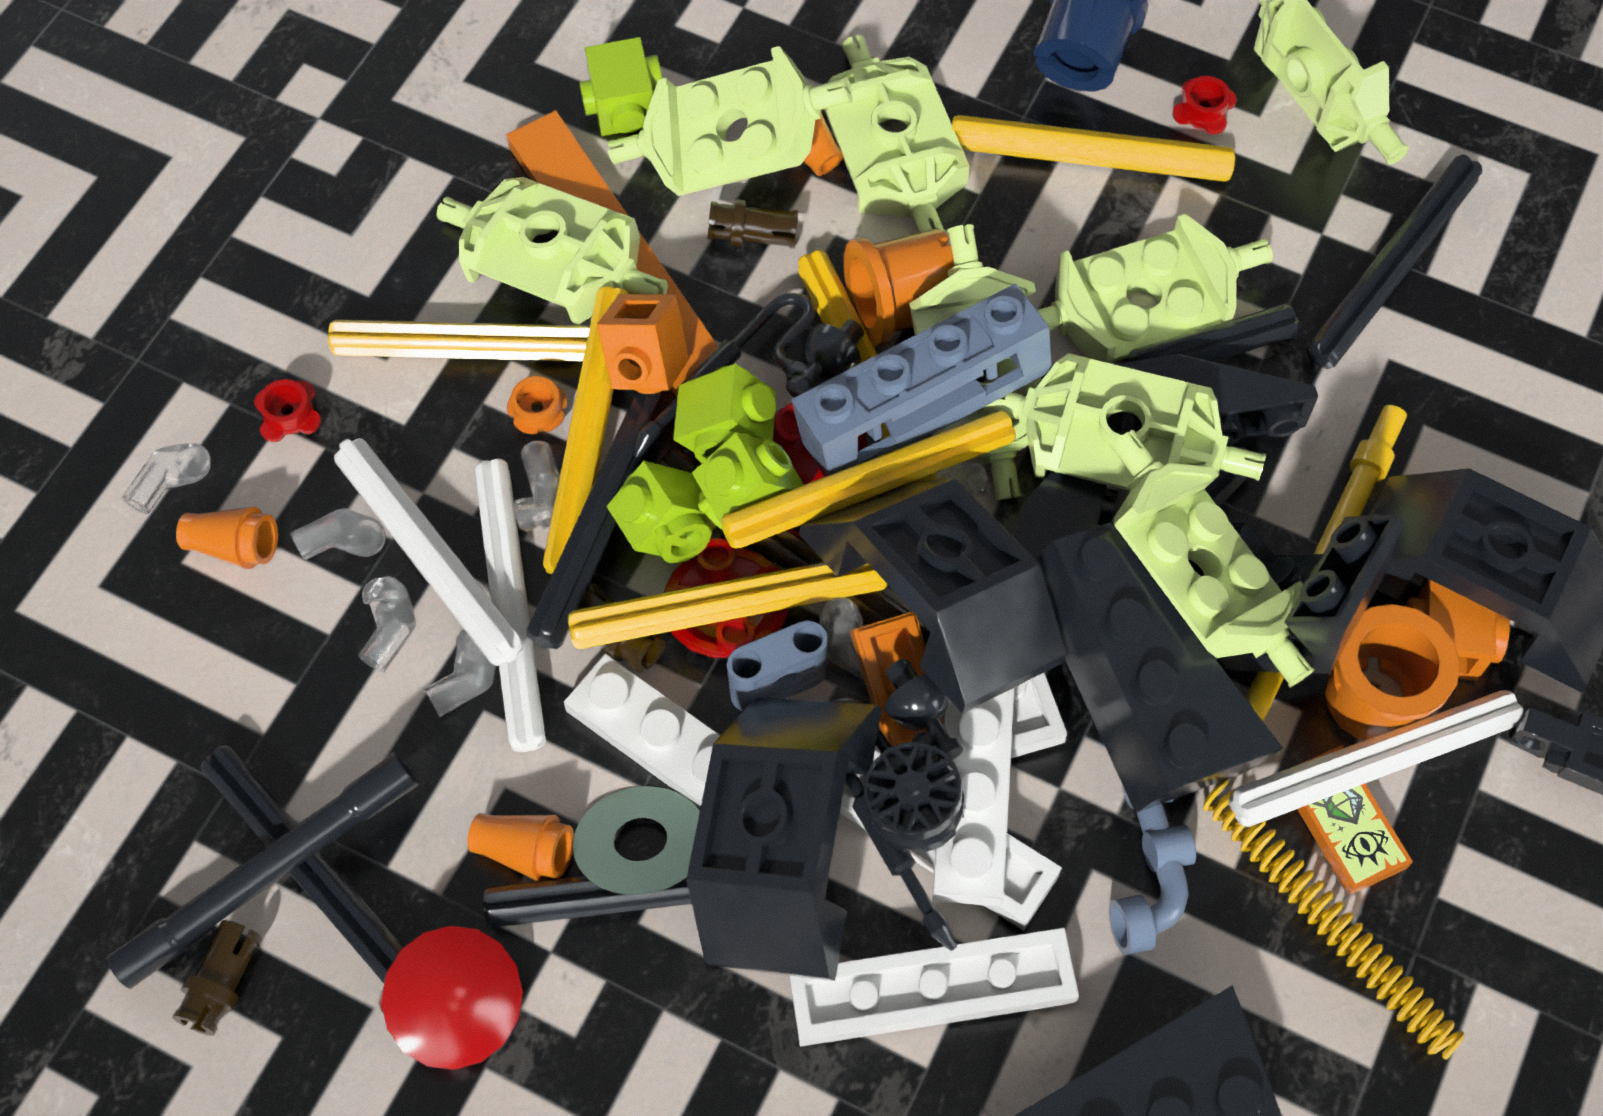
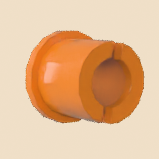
(891, 275)
(1411, 652)

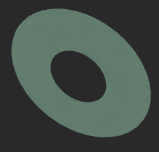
(606, 868)

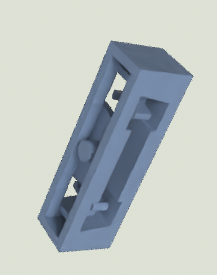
(924, 381)

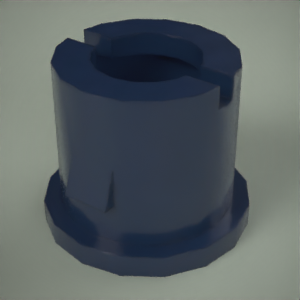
(1087, 40)

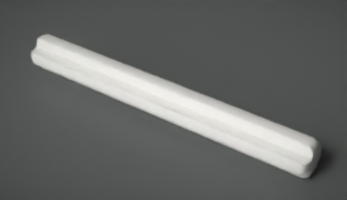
(429, 552)
(508, 593)
(1374, 758)

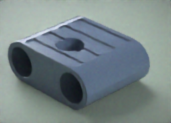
(778, 664)

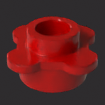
(1205, 104)
(282, 396)

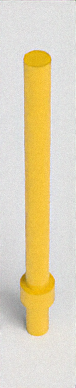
(1368, 466)

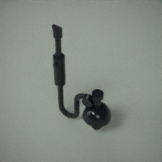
(827, 353)
(914, 706)

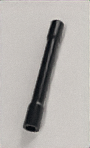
(170, 935)

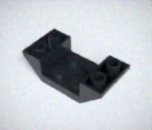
(1505, 557)
(958, 576)
(1333, 589)
(771, 835)

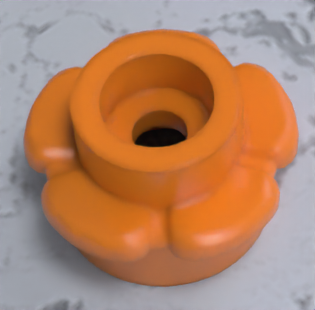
(534, 392)

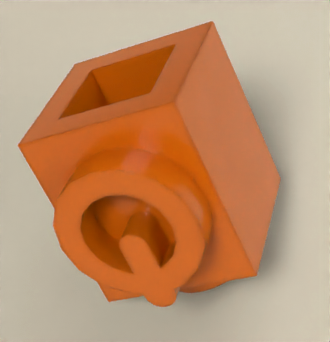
(643, 342)
(1476, 630)

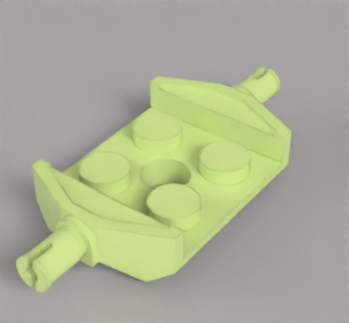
(1327, 78)
(690, 122)
(903, 170)
(589, 252)
(1182, 269)
(963, 288)
(1078, 395)
(1176, 521)

